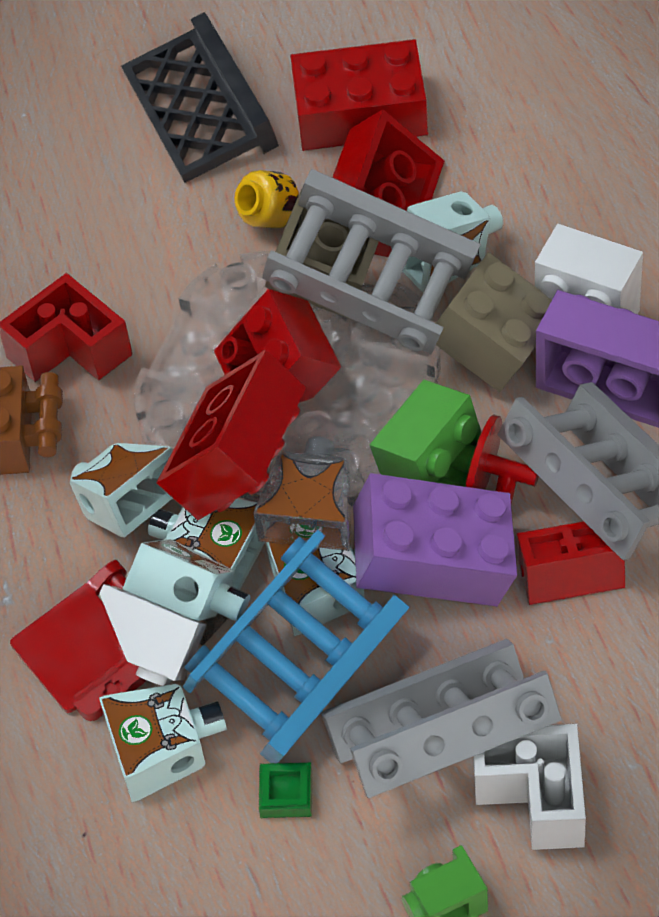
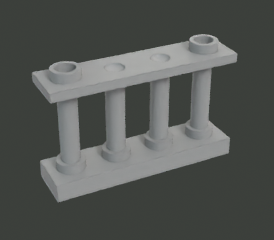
(386, 223)
(568, 469)
(440, 717)

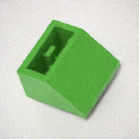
(429, 437)

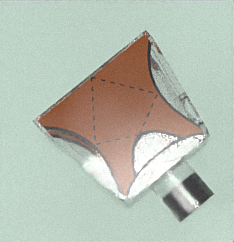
(307, 495)

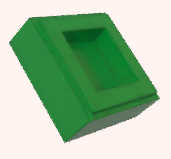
(285, 790)

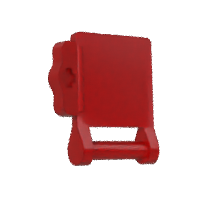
(77, 649)

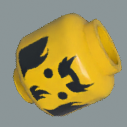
(266, 198)

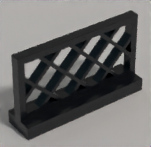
(232, 91)

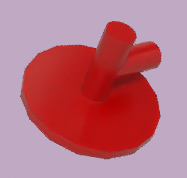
(487, 462)

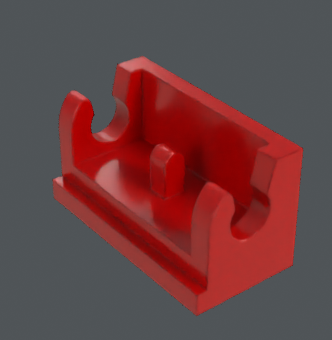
(567, 563)

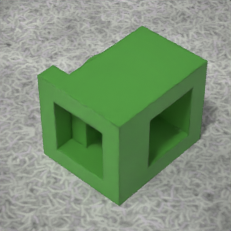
(448, 890)

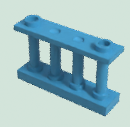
(311, 691)

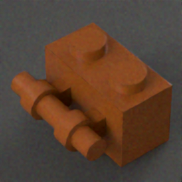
(16, 412)

